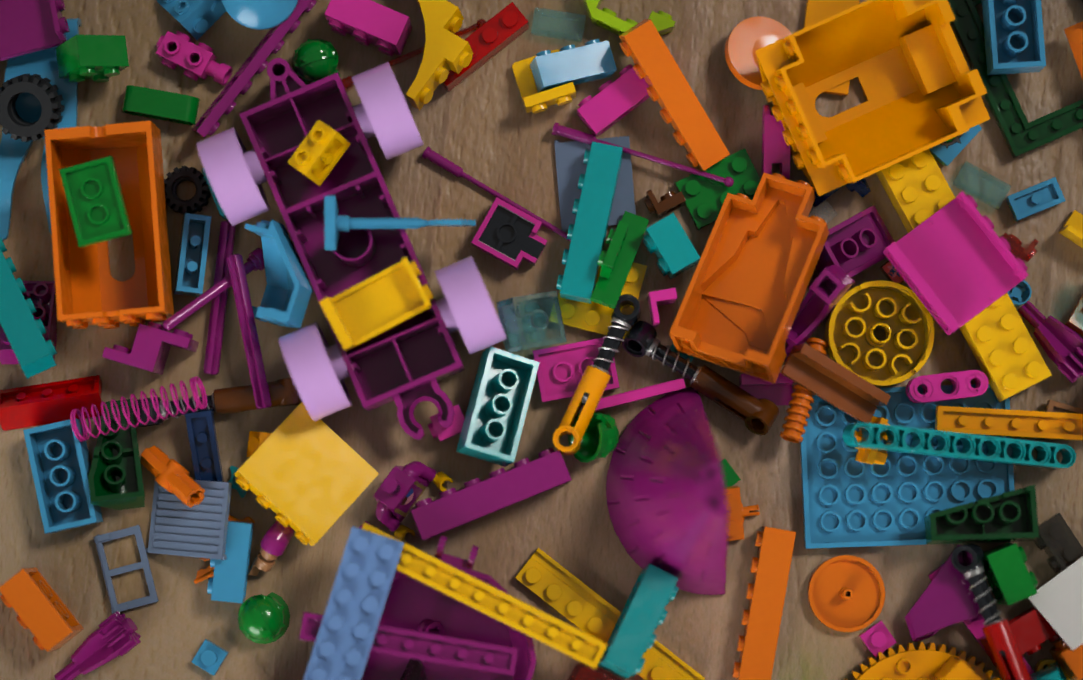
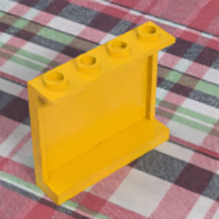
(305, 475)

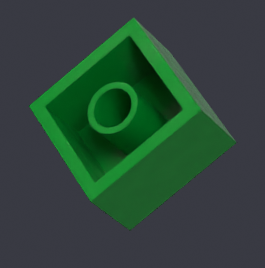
(92, 57)
(1008, 574)

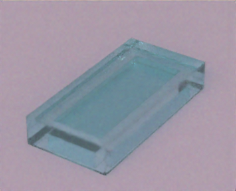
(558, 24)
(981, 185)

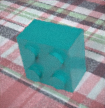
(671, 246)

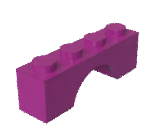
(820, 300)

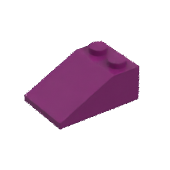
(856, 243)

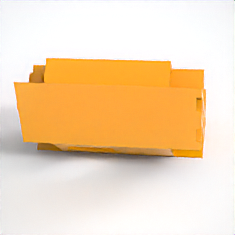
(910, 75)

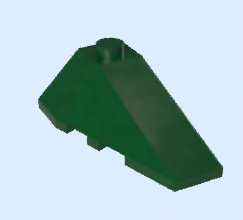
(116, 467)

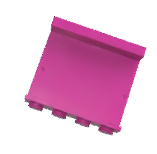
(956, 263)

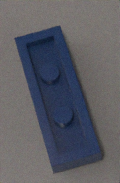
(204, 445)

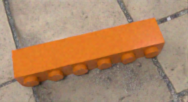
(673, 94)
(765, 604)

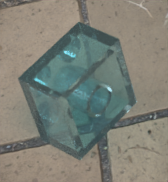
(531, 321)

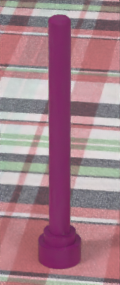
(254, 262)

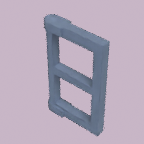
(99, 540)

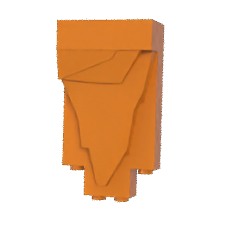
(752, 278)

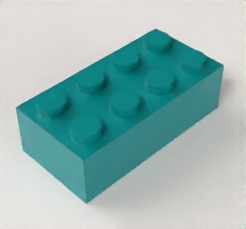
(498, 406)
(638, 621)

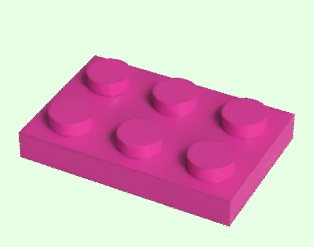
(563, 368)

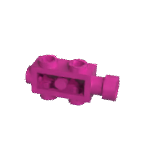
(185, 54)

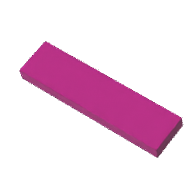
(640, 394)

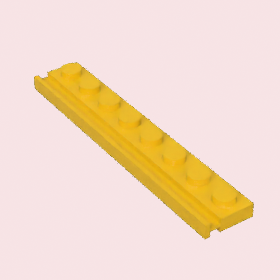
(594, 614)

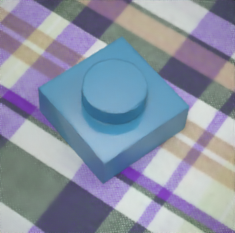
(210, 657)

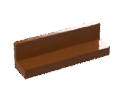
(833, 383)

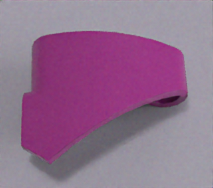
(943, 603)

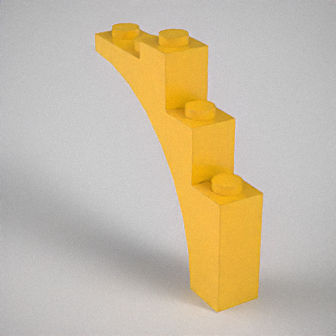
(441, 52)

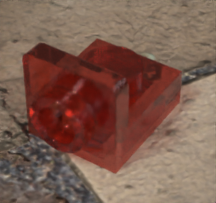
(1017, 250)

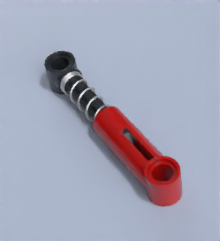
(996, 630)

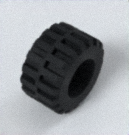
(49, 101)

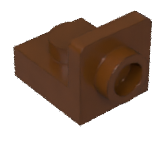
(668, 203)

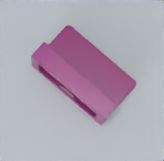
(659, 298)
(777, 393)

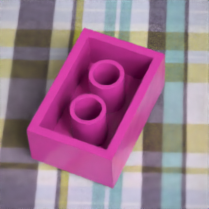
(370, 24)

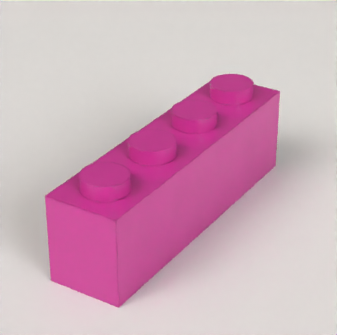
(613, 101)

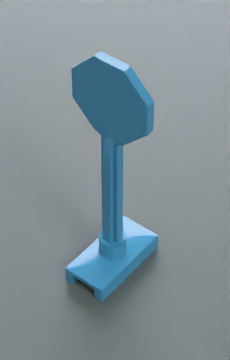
(342, 223)

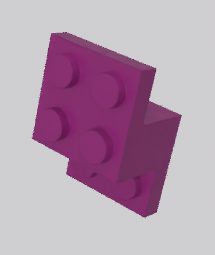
(151, 347)

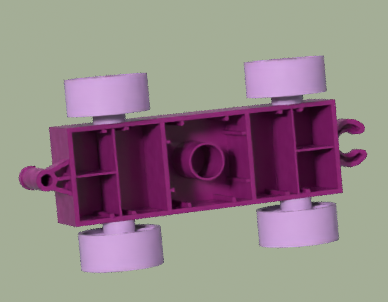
(415, 354)

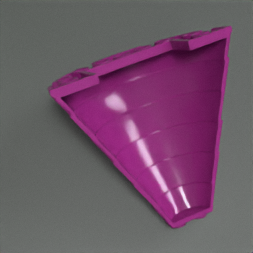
(671, 493)

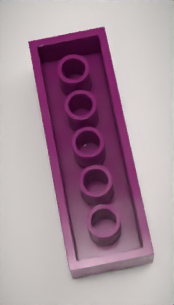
(490, 495)

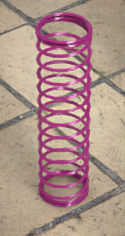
(86, 430)

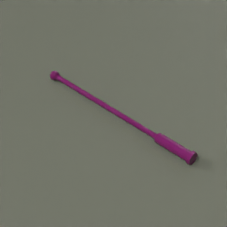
(588, 138)
(458, 172)

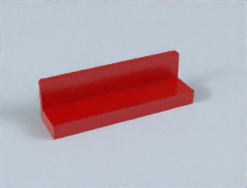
(49, 402)

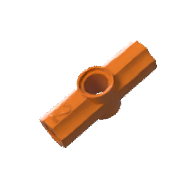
(172, 476)

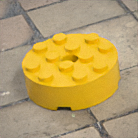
(902, 317)

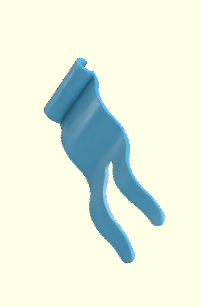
(29, 109)

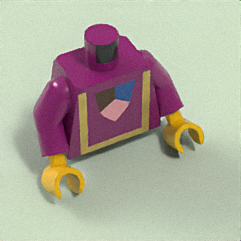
(401, 491)

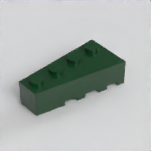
(989, 520)

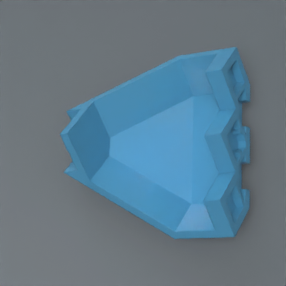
(287, 285)

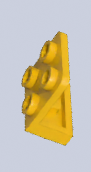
(535, 101)

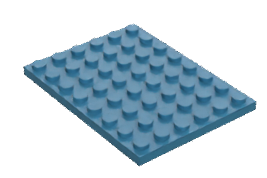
(888, 503)

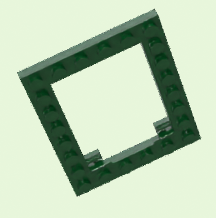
(1016, 130)

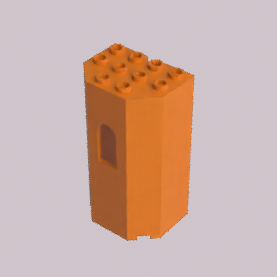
(82, 275)

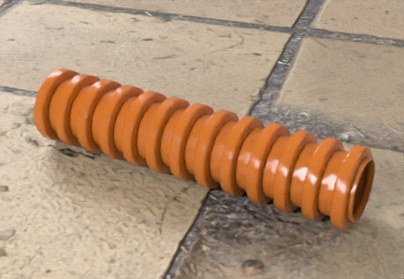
(801, 403)

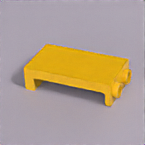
(377, 304)

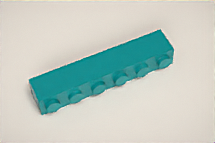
(591, 222)
(18, 323)

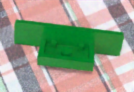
(618, 259)

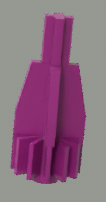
(1057, 340)
(112, 639)

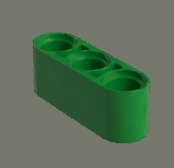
(160, 105)

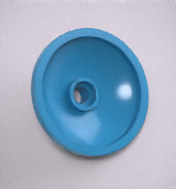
(260, 13)

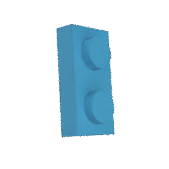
(1035, 199)

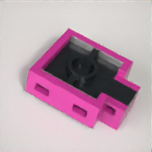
(510, 235)

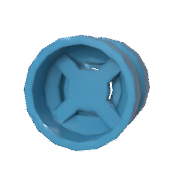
(1021, 293)

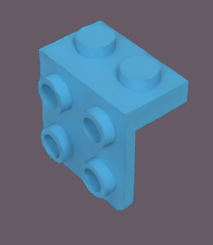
(194, 15)

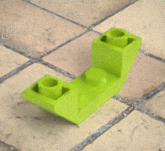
(607, 19)

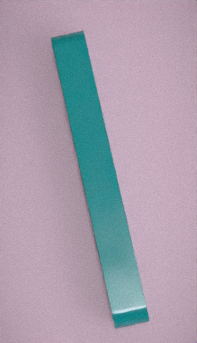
(971, 445)

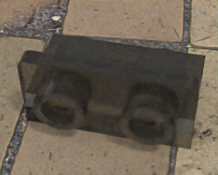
(1058, 543)

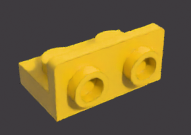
(319, 152)

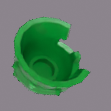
(315, 60)
(598, 439)
(264, 618)

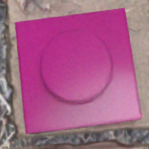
(877, 638)

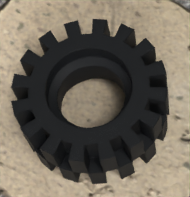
(197, 201)

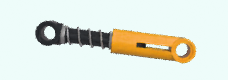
(595, 378)

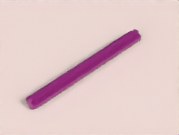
(219, 303)
(249, 331)

